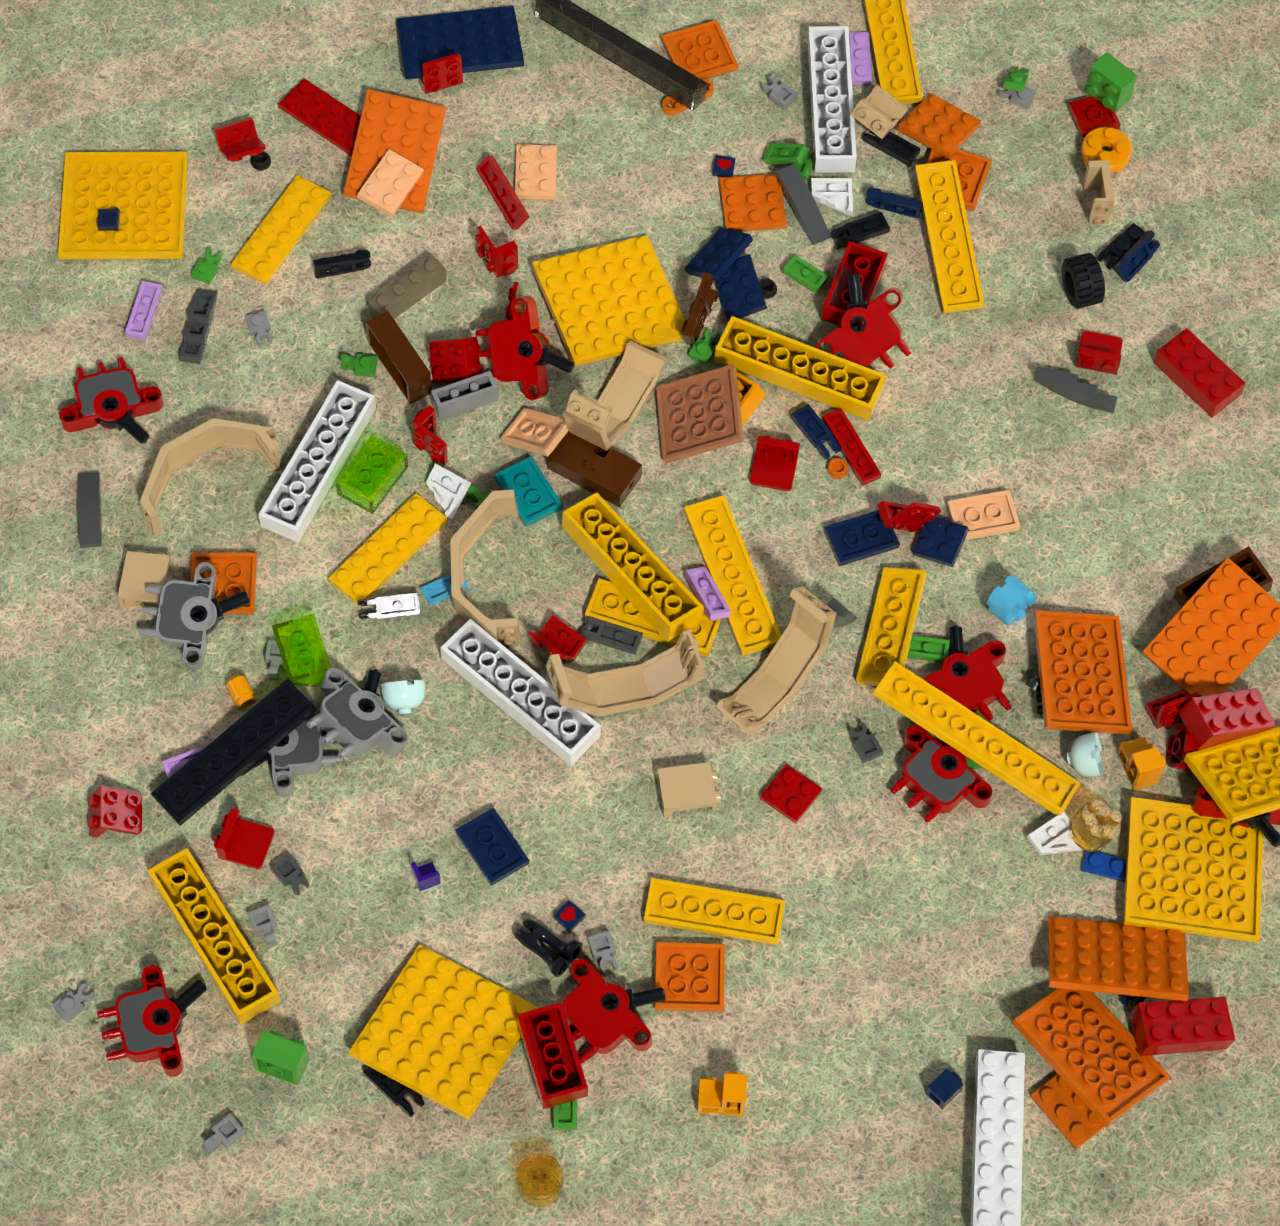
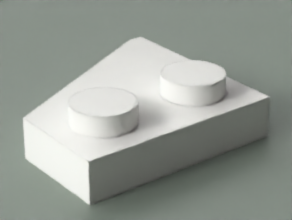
(834, 193)
(447, 488)
(1054, 837)

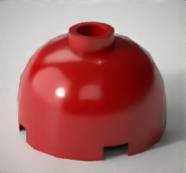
(1180, 745)

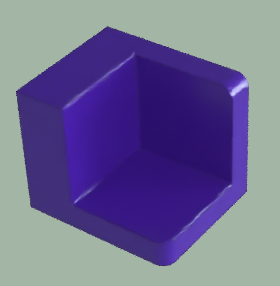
(425, 875)

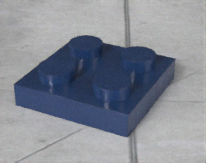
(940, 541)

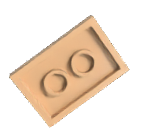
(536, 171)
(390, 183)
(535, 432)
(985, 514)

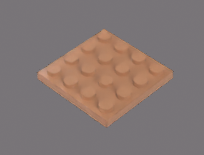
(699, 413)

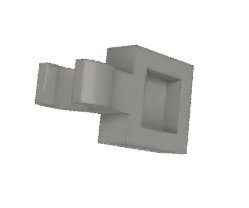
(274, 658)
(263, 922)
(225, 1133)

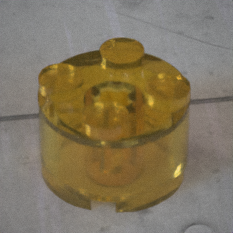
(1095, 825)
(542, 1167)

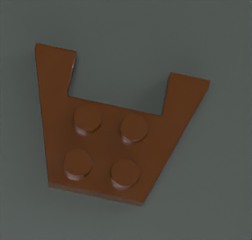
(699, 310)

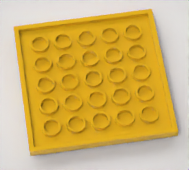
(145, 189)
(609, 298)
(1192, 872)
(442, 1032)

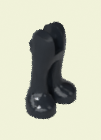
(539, 934)

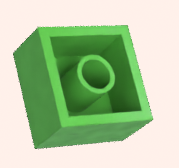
(1110, 82)
(280, 1057)

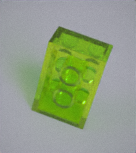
(372, 474)

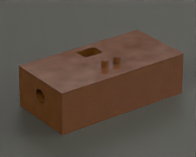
(399, 357)
(595, 469)
(1244, 559)

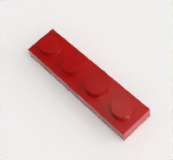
(502, 192)
(852, 447)

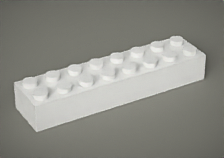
(831, 99)
(317, 461)
(519, 692)
(997, 1139)

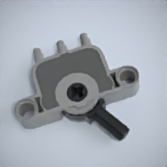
(178, 611)
(356, 716)
(297, 755)

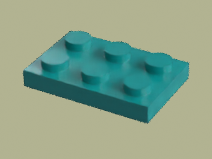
(531, 489)

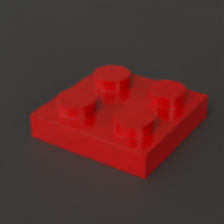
(1092, 114)
(791, 793)

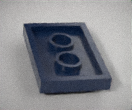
(719, 253)
(741, 289)
(860, 538)
(492, 846)

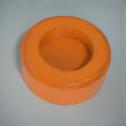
(837, 468)

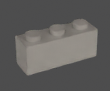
(464, 395)

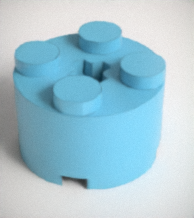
(1011, 600)

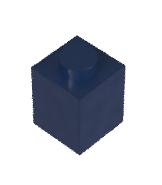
(944, 1088)

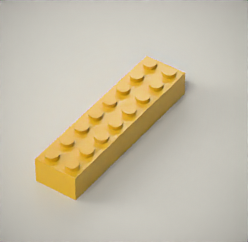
(800, 368)
(632, 567)
(214, 936)

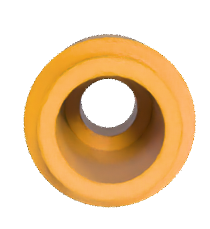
(240, 691)

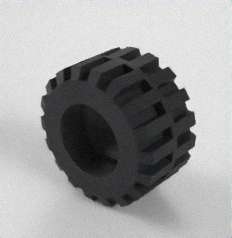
(1083, 280)

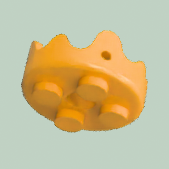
(1107, 136)

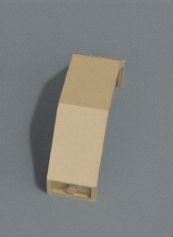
(621, 401)
(196, 443)
(495, 505)
(784, 667)
(629, 686)

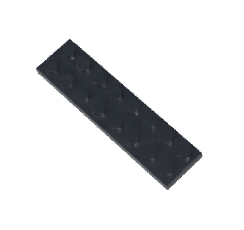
(233, 752)

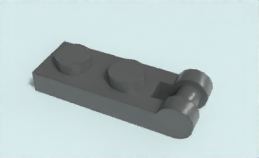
(611, 635)

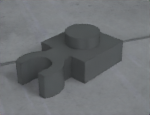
(865, 746)
(288, 872)

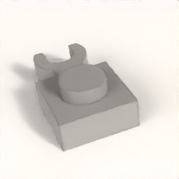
(779, 94)
(1018, 98)
(259, 325)
(603, 948)
(71, 1005)

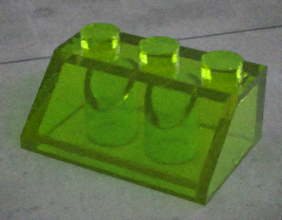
(302, 650)

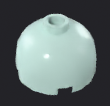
(403, 695)
(1086, 755)

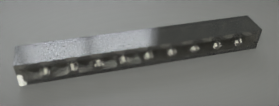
(623, 51)

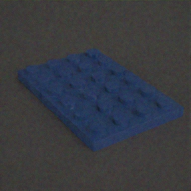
(481, 36)

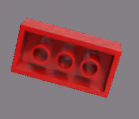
(856, 259)
(1199, 372)
(1226, 717)
(1182, 1026)
(552, 1055)

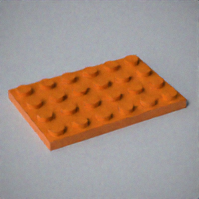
(404, 127)
(1216, 632)
(1082, 672)
(1117, 959)
(1091, 1052)

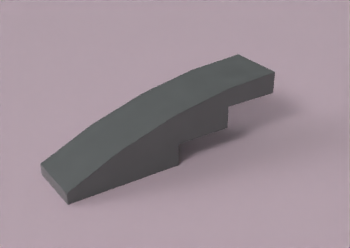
(803, 204)
(198, 326)
(1066, 385)
(89, 510)
(843, 616)

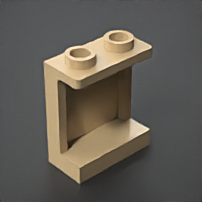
(879, 112)
(1099, 178)
(138, 572)
(687, 787)

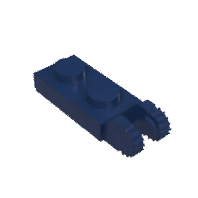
(893, 203)
(1137, 256)
(815, 430)

